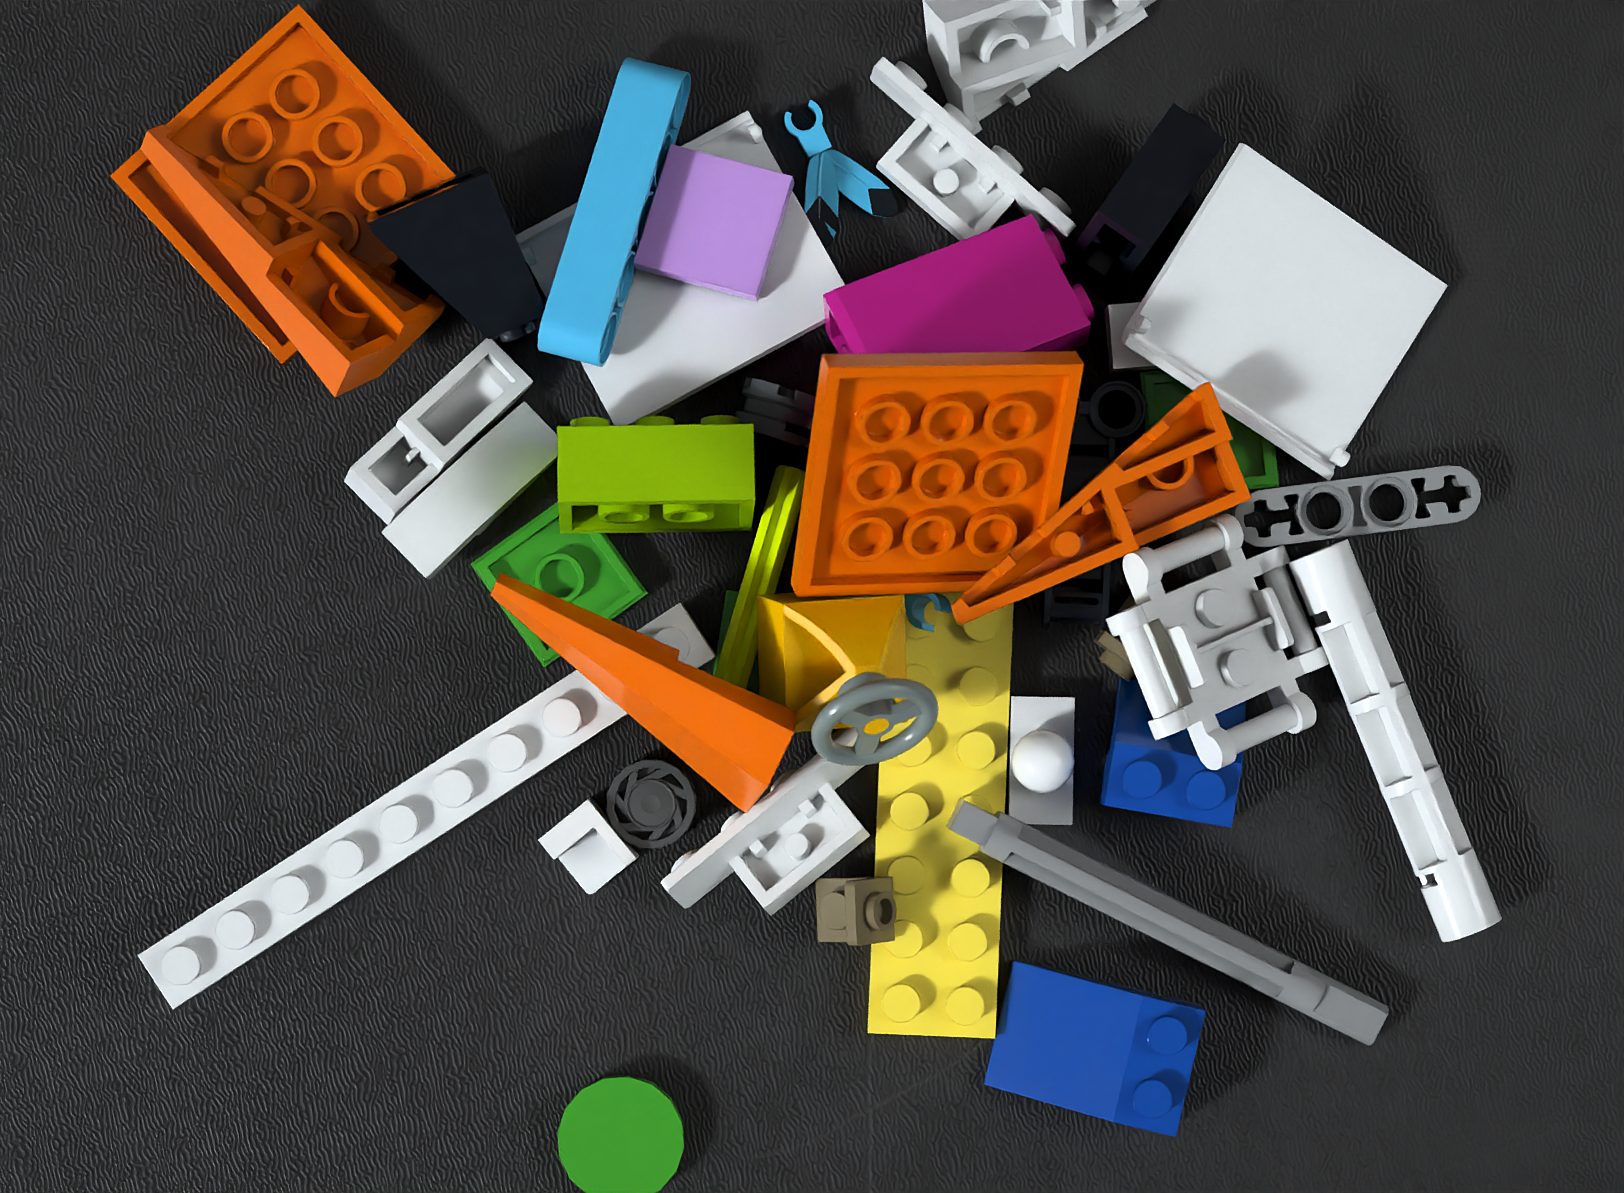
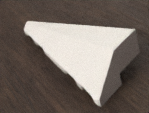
(1002, 47)

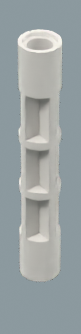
(1395, 741)

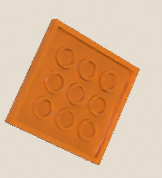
(305, 130)
(930, 467)

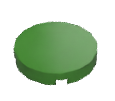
(621, 1136)

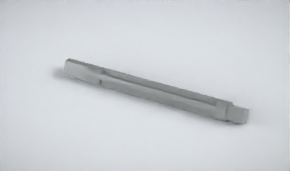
(1170, 922)

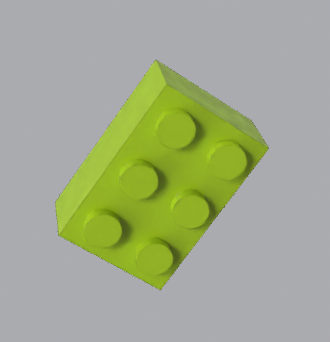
(655, 476)

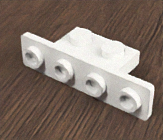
(952, 170)
(781, 840)

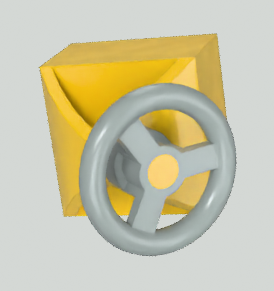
(843, 668)

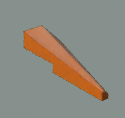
(325, 300)
(1155, 487)
(707, 722)

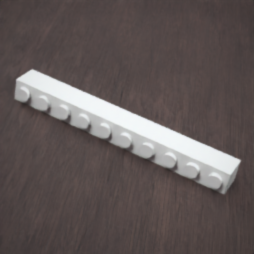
(398, 824)

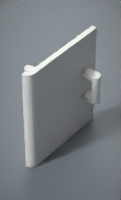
(1283, 311)
(690, 336)

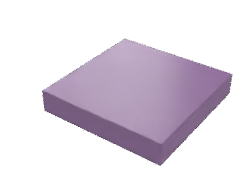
(714, 222)

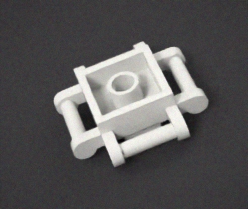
(1217, 641)

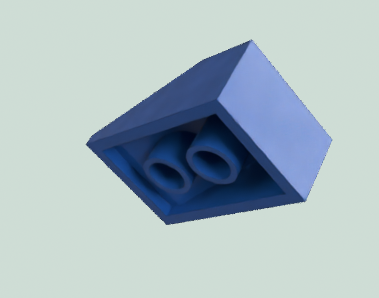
(1095, 1047)

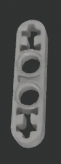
(1355, 510)

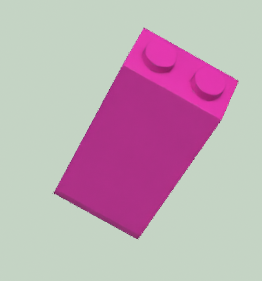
(971, 296)

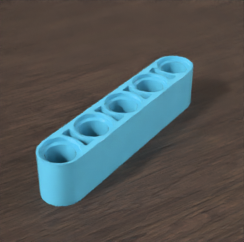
(613, 211)

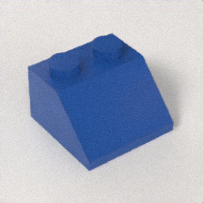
(1167, 772)

